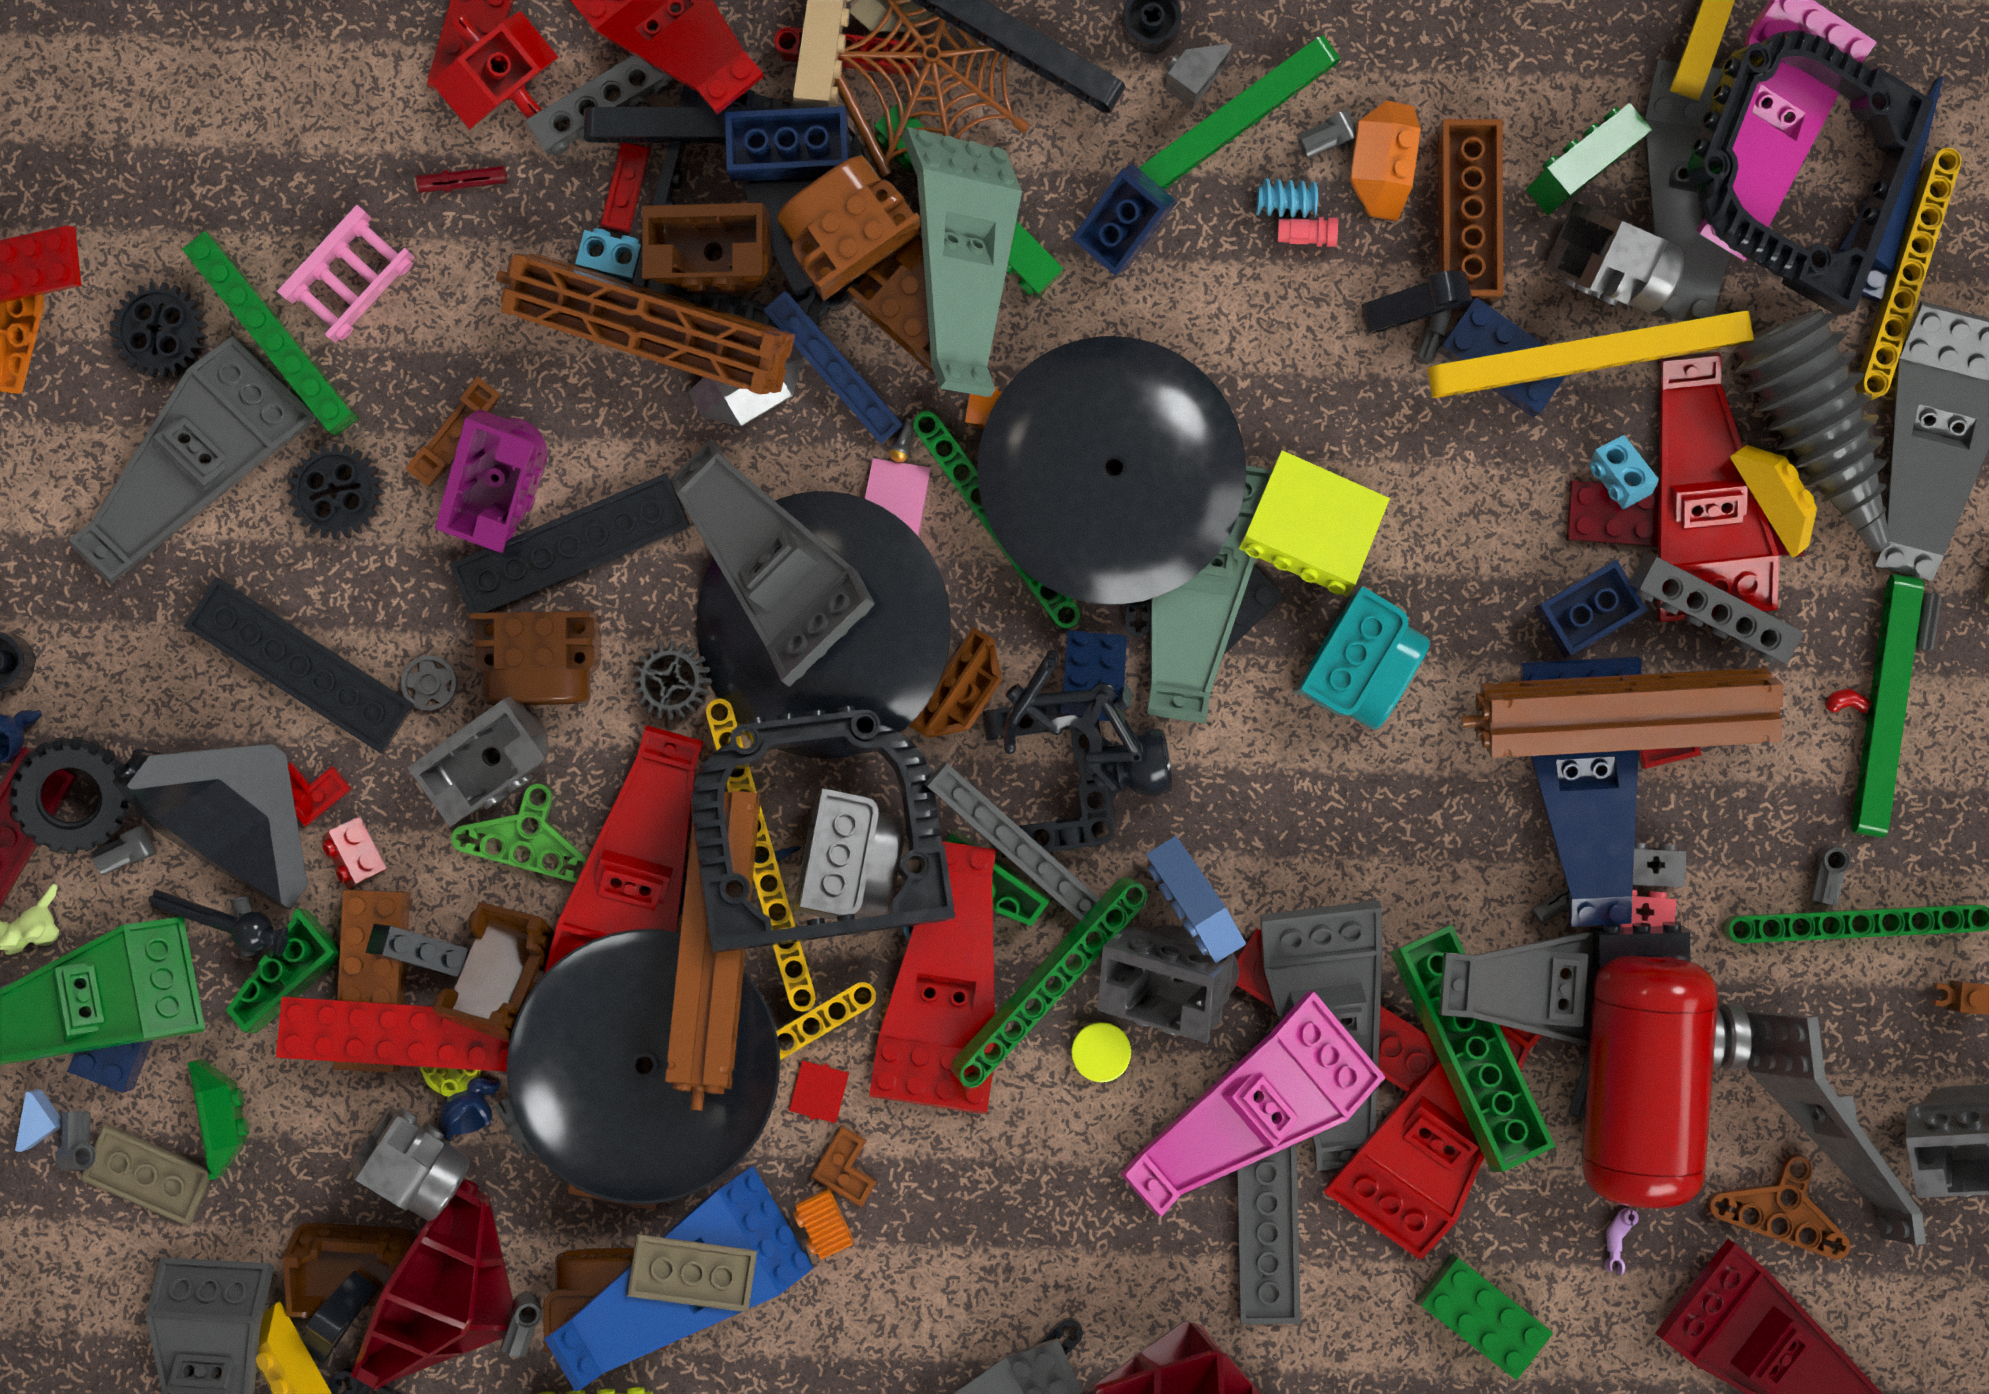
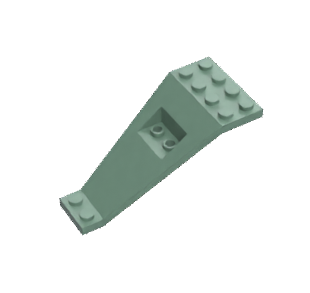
(967, 235)

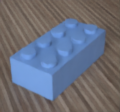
(1194, 900)

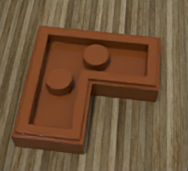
(836, 1168)

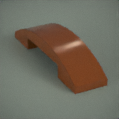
(439, 454)

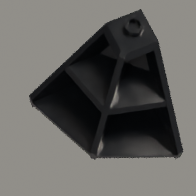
(225, 809)

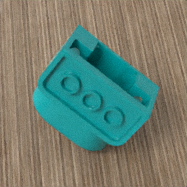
(1364, 661)

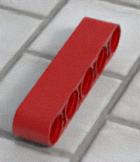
(796, 35)

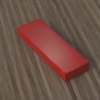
(625, 187)

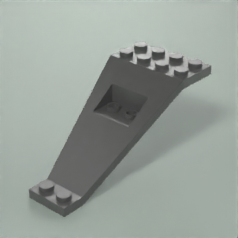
(780, 571)
(1339, 959)
(1524, 985)
(1790, 1067)

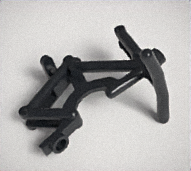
(1100, 698)

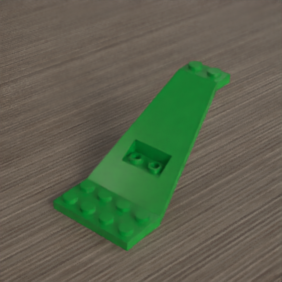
(135, 989)

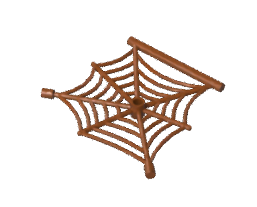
(881, 161)

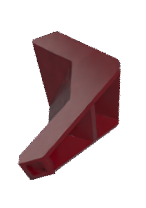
(442, 1296)
(1178, 1363)

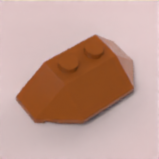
(962, 689)

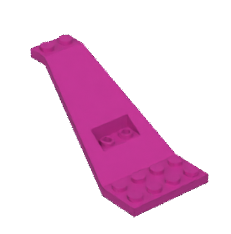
(1767, 145)
(1303, 1073)

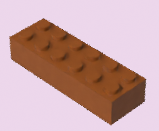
(1471, 203)
(363, 974)

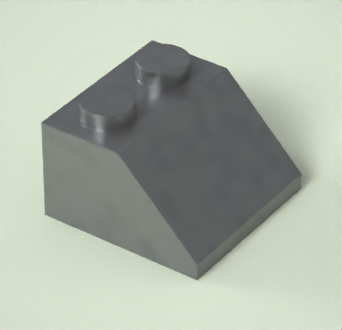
(1195, 71)

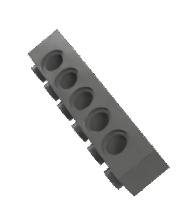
(595, 93)
(1780, 637)

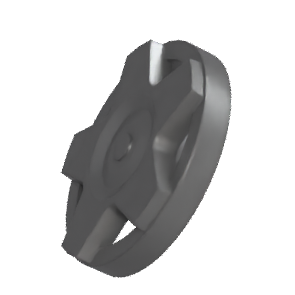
(429, 682)

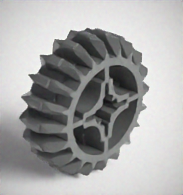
(675, 667)

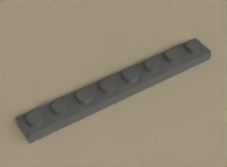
(1012, 841)

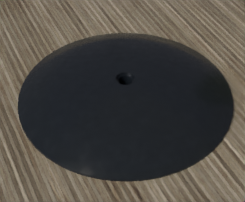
(1097, 531)
(884, 660)
(581, 1086)

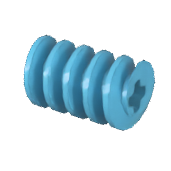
(1287, 198)

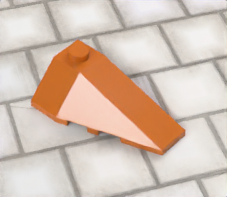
(18, 335)

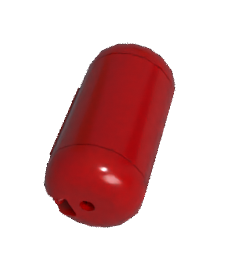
(1649, 1081)

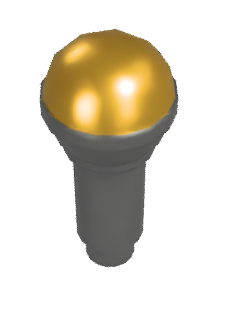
(900, 450)

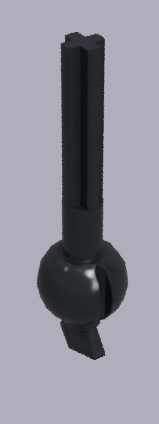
(249, 931)

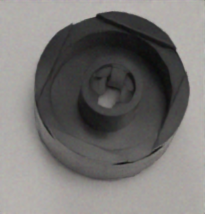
(1152, 36)
(16, 662)

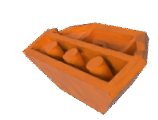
(1385, 159)

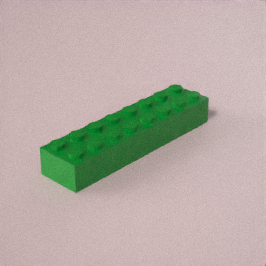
(1474, 1060)

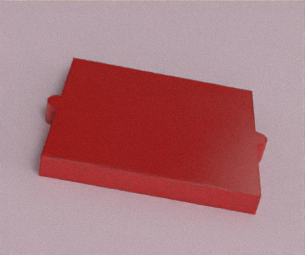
(819, 1091)

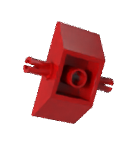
(477, 90)

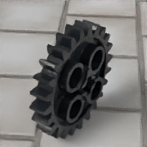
(132, 327)
(330, 467)

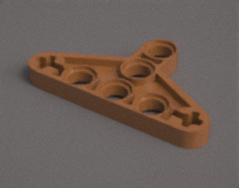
(1797, 1215)

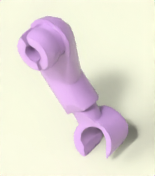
(1615, 1233)

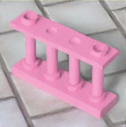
(318, 268)

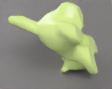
(32, 926)

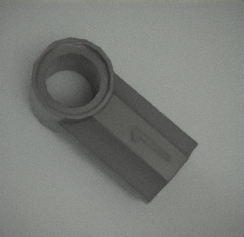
(1333, 133)
(130, 848)
(1829, 879)
(75, 1140)
(521, 1326)

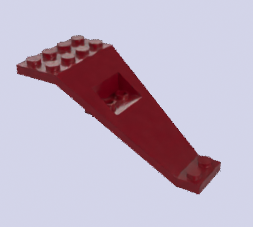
(1756, 1334)

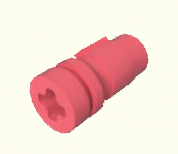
(1309, 231)

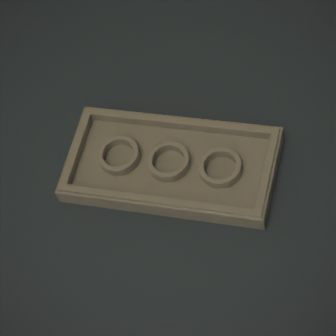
(147, 1175)
(691, 1273)

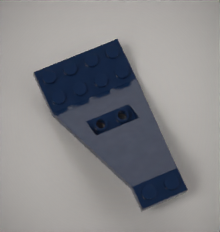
(1591, 810)

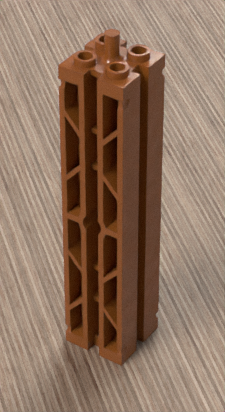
(646, 322)
(1628, 712)
(706, 983)

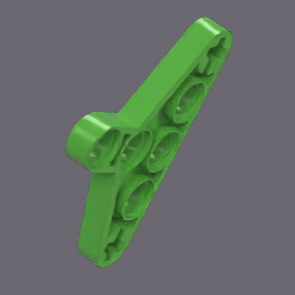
(512, 835)

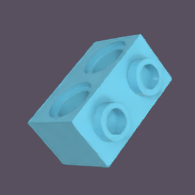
(607, 262)
(1628, 469)

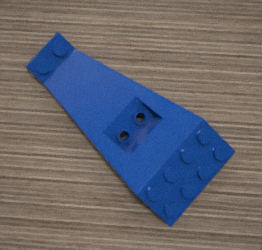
(623, 1328)

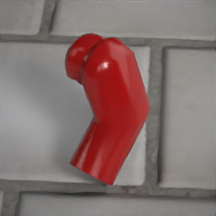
(1845, 698)

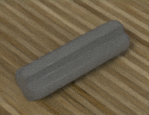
(1928, 621)

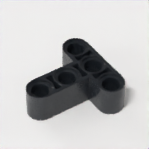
(337, 1314)

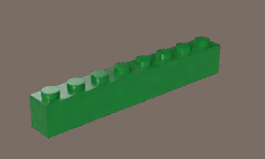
(1027, 258)
(270, 333)

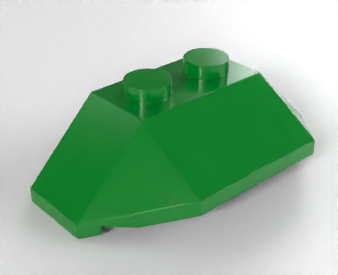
(219, 1116)

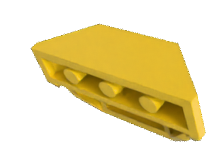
(1779, 494)
(284, 1357)

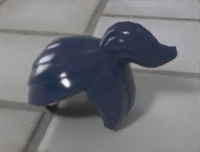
(13, 732)
(467, 1110)

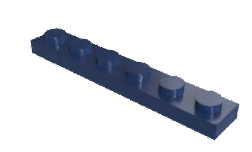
(833, 367)

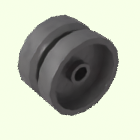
(1732, 1038)

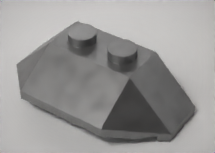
(740, 406)

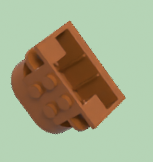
(846, 224)

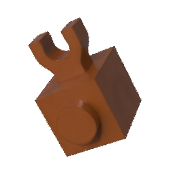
(1964, 997)

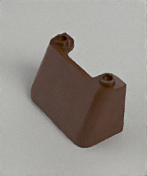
(499, 970)
(326, 1255)

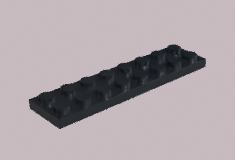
(570, 545)
(299, 665)

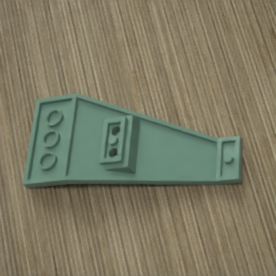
(1197, 619)

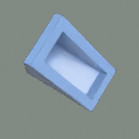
(37, 1120)

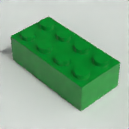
(1484, 1316)

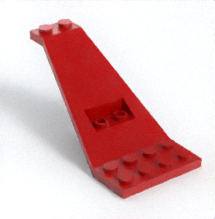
(687, 45)
(1696, 439)
(640, 846)
(950, 959)
(1407, 1177)

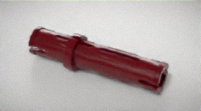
(461, 179)

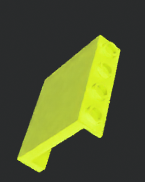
(1314, 524)

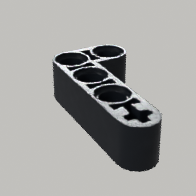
(1439, 294)

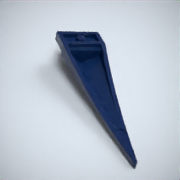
(1890, 245)

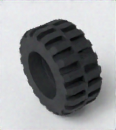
(56, 833)

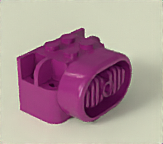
(492, 479)

